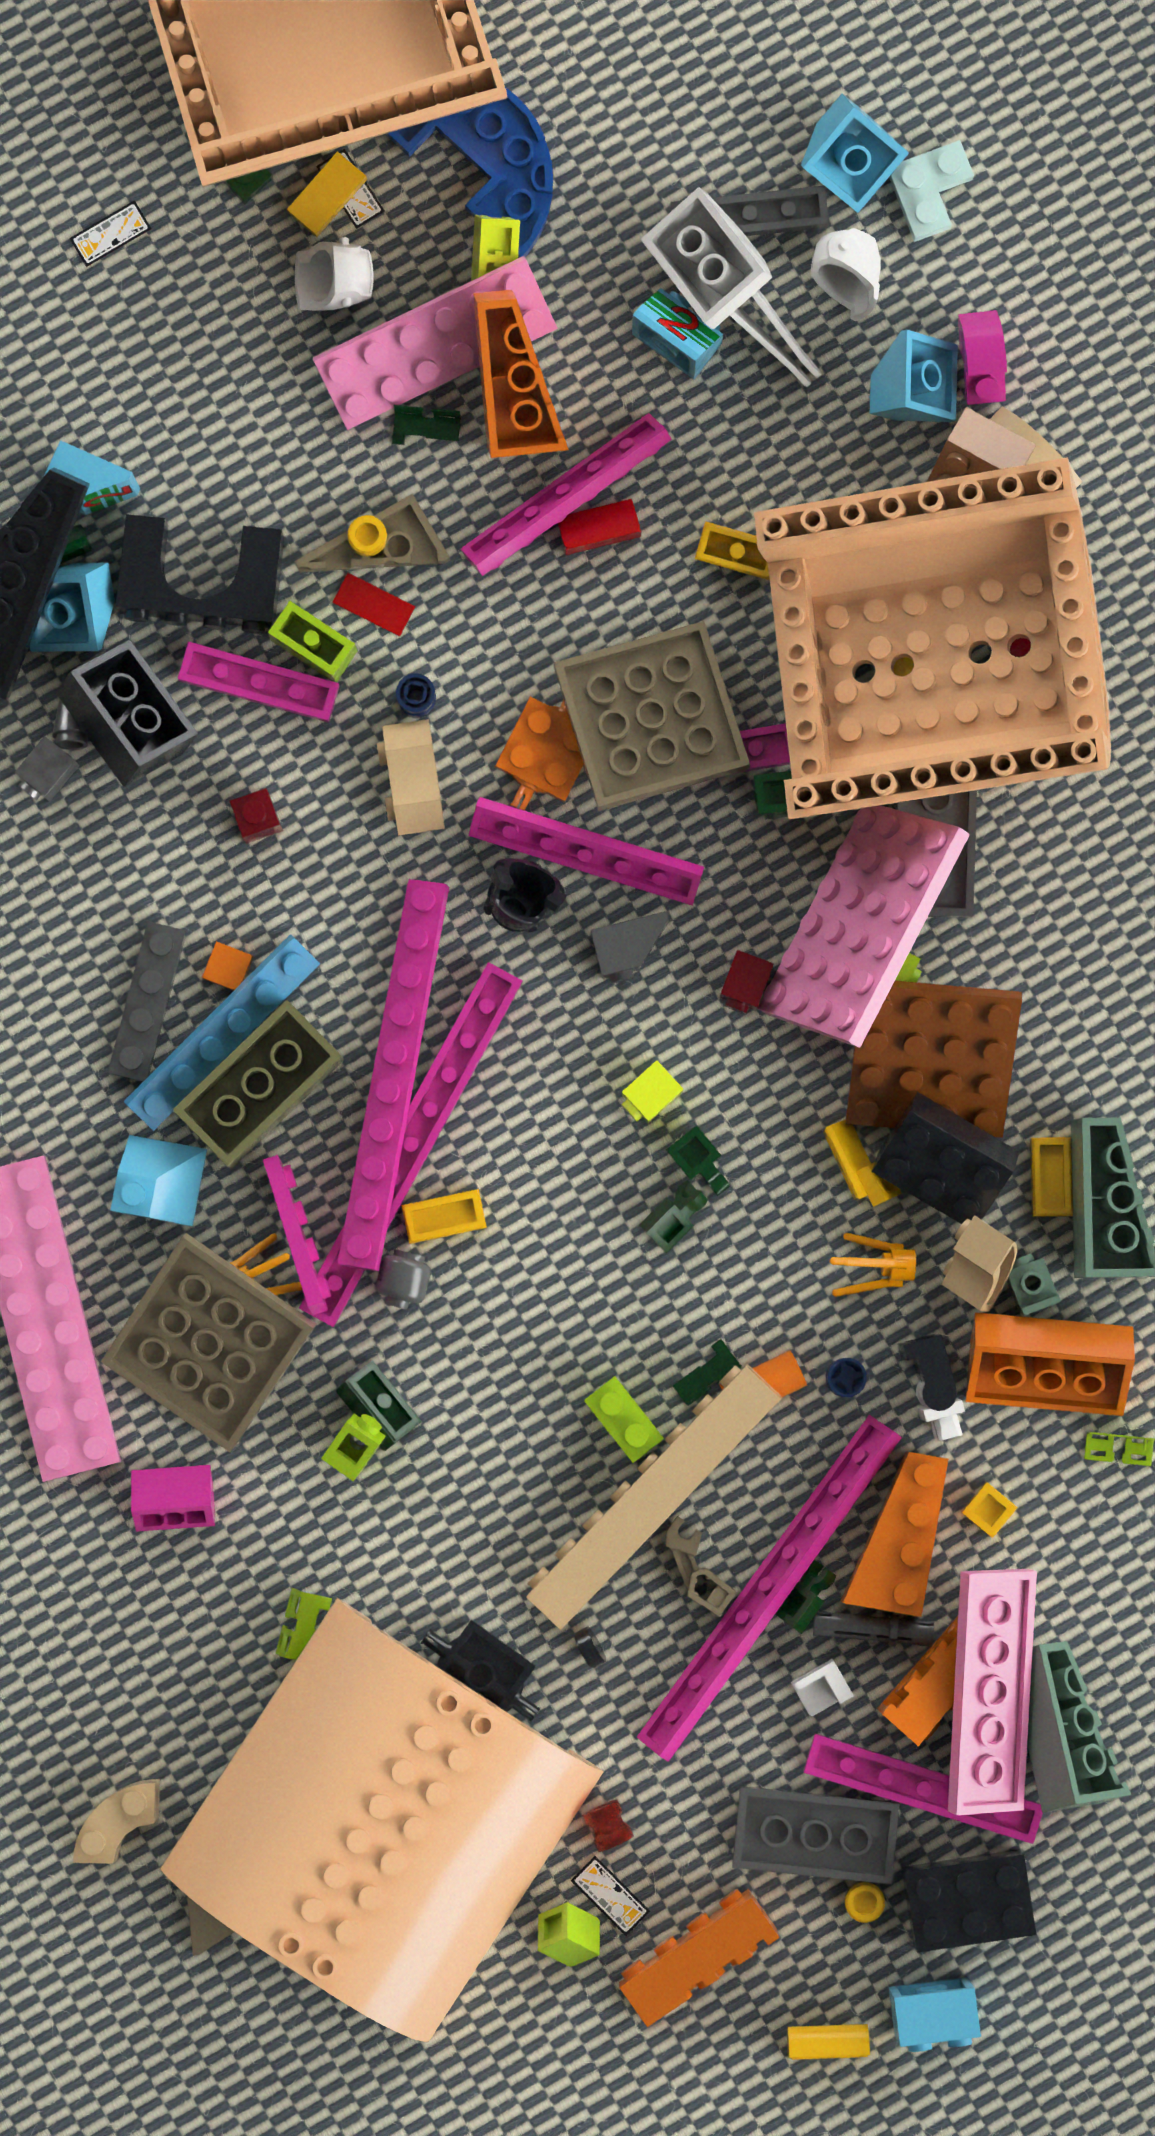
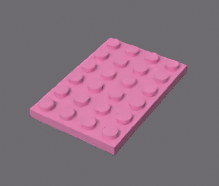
(863, 922)

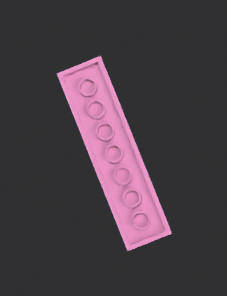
(49, 1329)

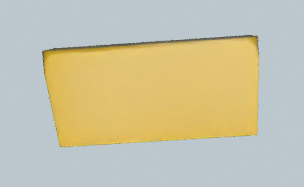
(848, 1154)

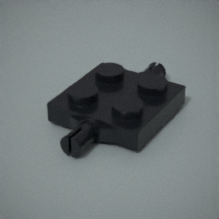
(486, 1667)

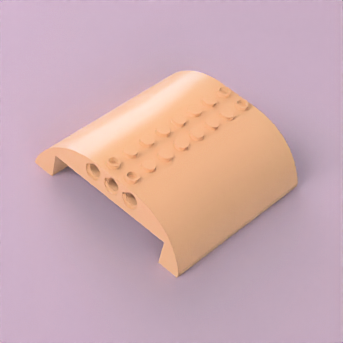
(316, 75)
(378, 1825)

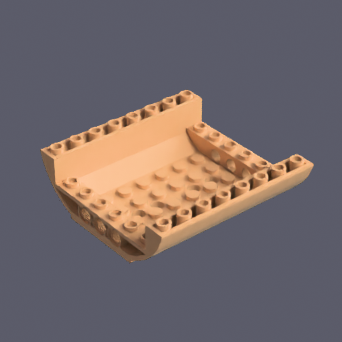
(929, 580)

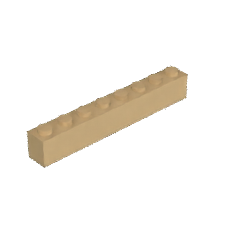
(654, 1496)

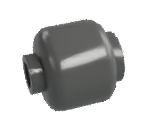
(403, 1279)

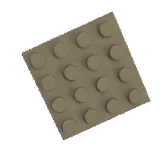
(651, 716)
(208, 1342)

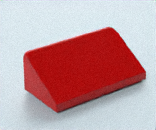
(599, 527)

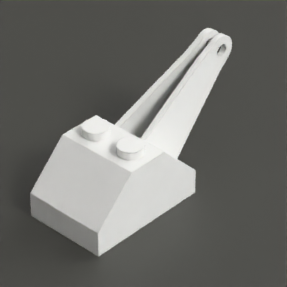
(719, 271)

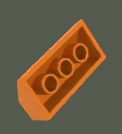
(1050, 1364)

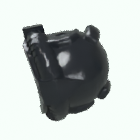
(522, 894)

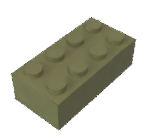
(258, 1084)

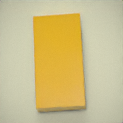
(327, 194)
(1051, 1177)
(444, 1216)

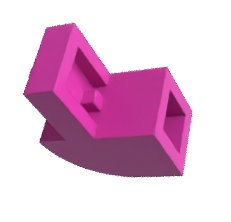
(983, 357)

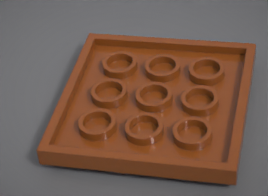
(940, 1043)

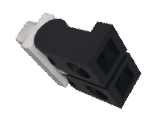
(935, 1386)

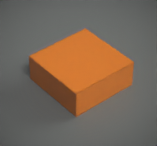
(227, 966)

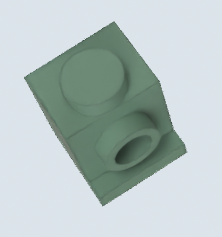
(1025, 1299)

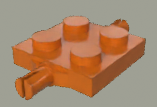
(541, 753)

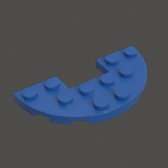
(508, 150)

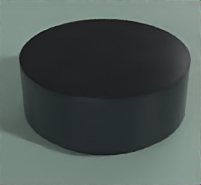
(590, 1647)

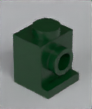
(770, 794)

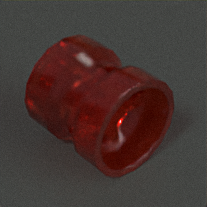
(608, 1825)

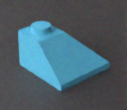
(851, 153)
(916, 380)
(76, 609)
(159, 1180)

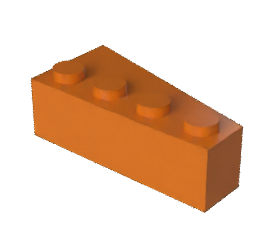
(514, 392)
(900, 1546)
(925, 1690)
(697, 1956)

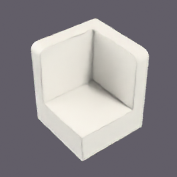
(822, 1688)

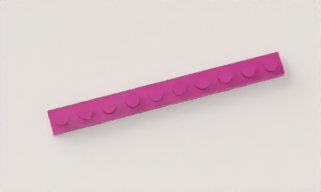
(393, 1075)
(431, 1111)
(768, 1588)

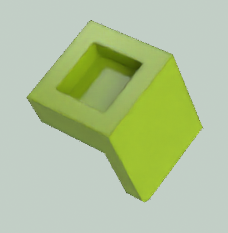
(568, 1934)

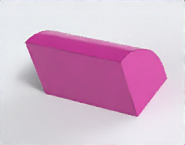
(172, 1498)

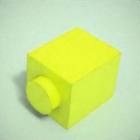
(650, 1093)

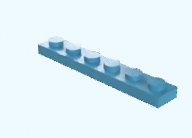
(222, 1032)

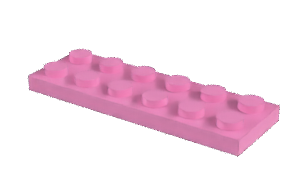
(423, 346)
(992, 1691)

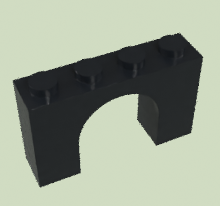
(246, 602)

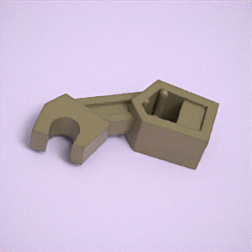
(684, 1552)

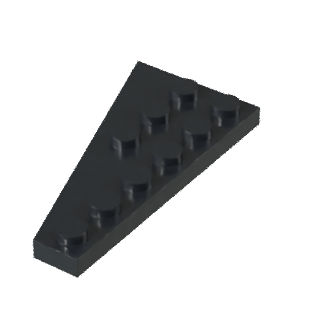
(29, 560)

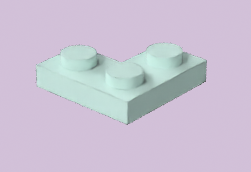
(919, 183)

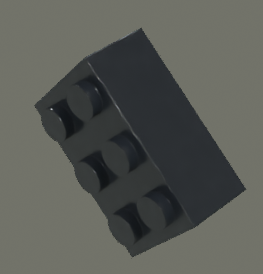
(126, 713)
(945, 1160)
(968, 1900)

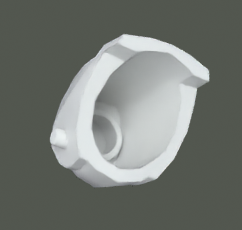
(848, 270)
(333, 276)

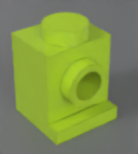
(346, 1454)

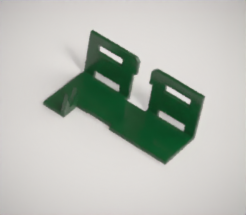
(433, 428)
(696, 1382)

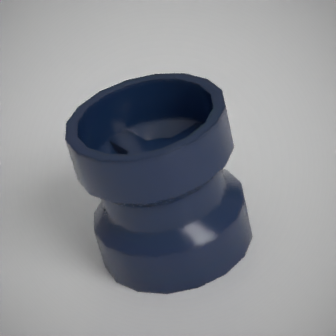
(417, 702)
(846, 1377)

